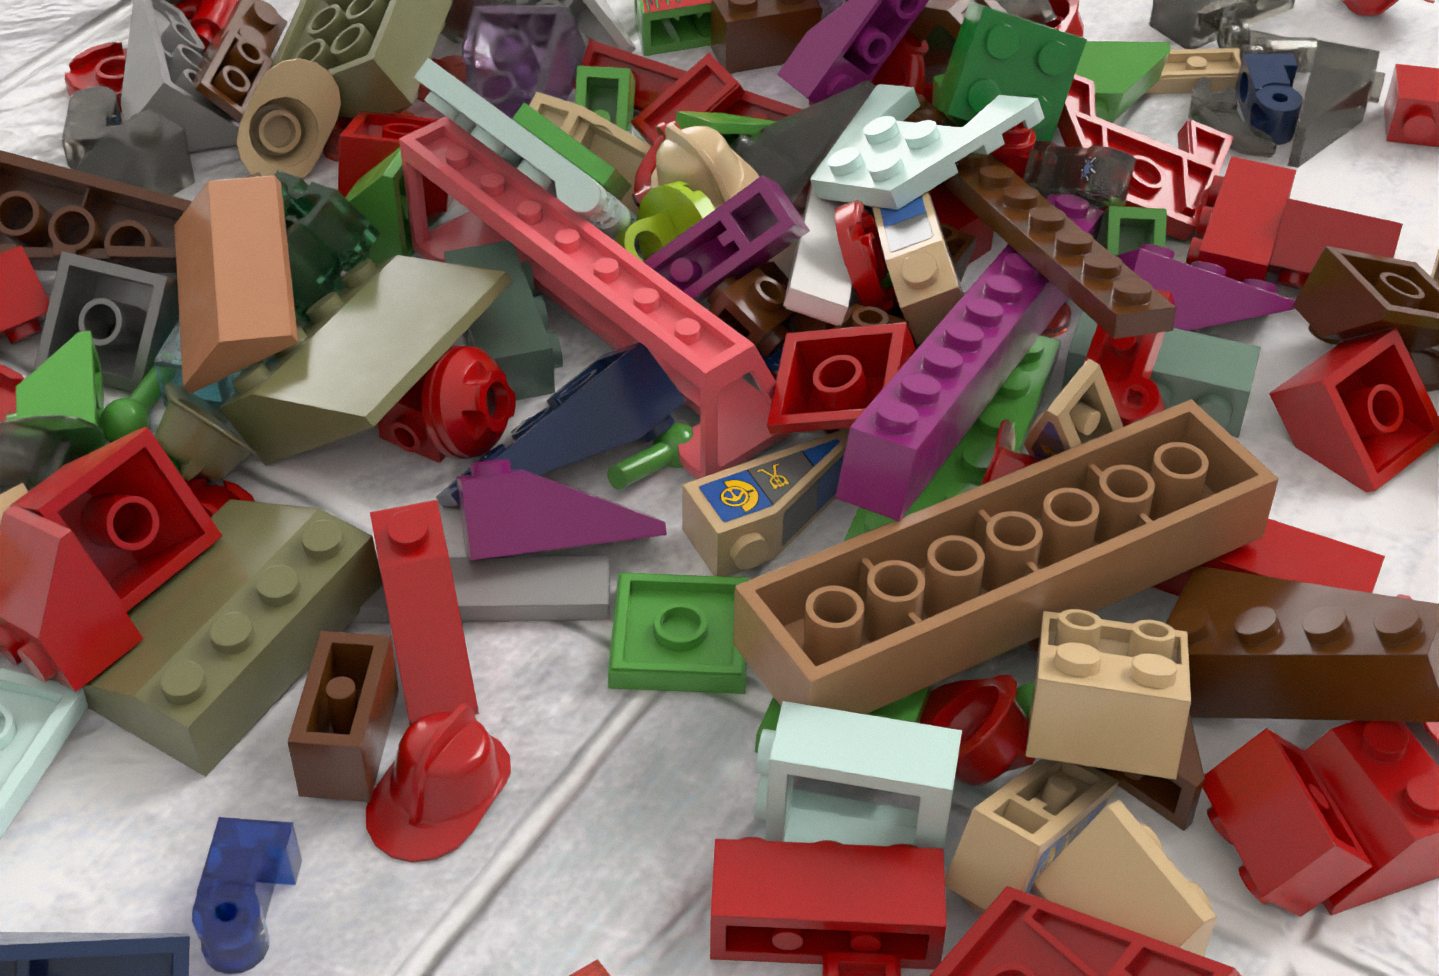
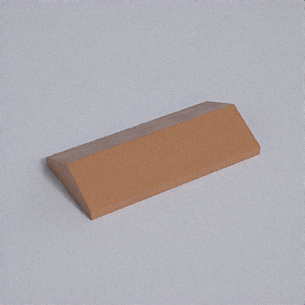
(233, 279)

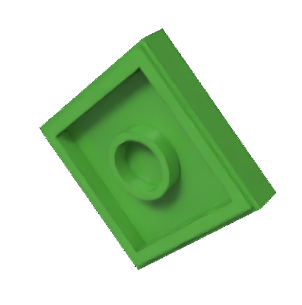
(572, 150)
(675, 634)

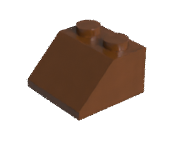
(1369, 293)

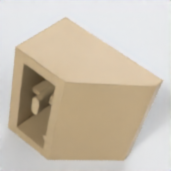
(1110, 694)
(1126, 879)

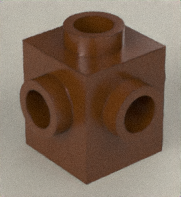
(753, 309)

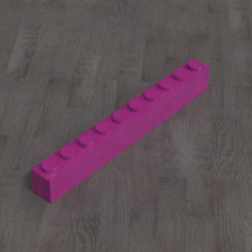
(951, 378)

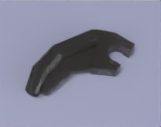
(1221, 113)

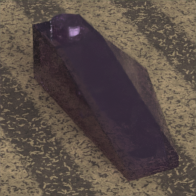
(521, 52)

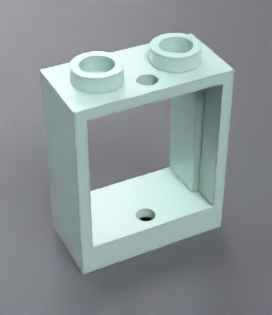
(860, 753)

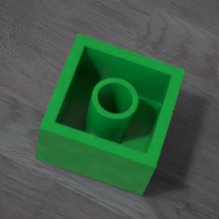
(1009, 58)

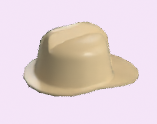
(288, 119)
(702, 160)

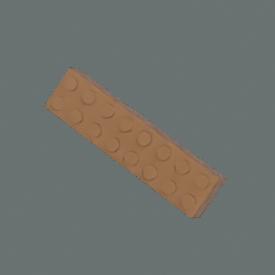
(984, 565)

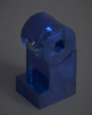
(238, 887)

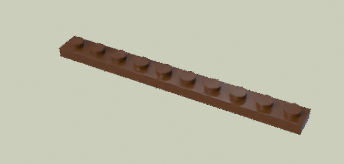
(1054, 243)

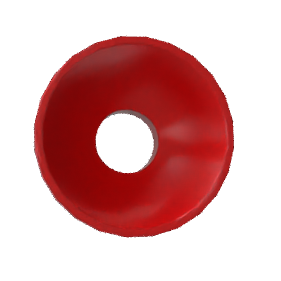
(456, 402)

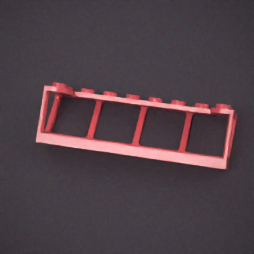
(598, 286)

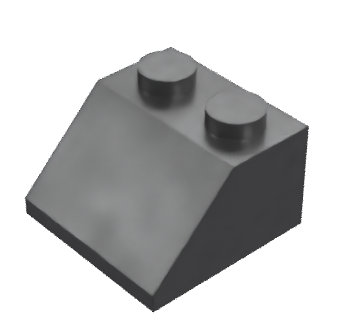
(122, 308)

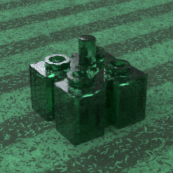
(322, 239)

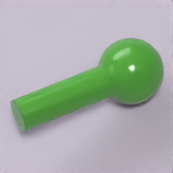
(131, 413)
(661, 454)

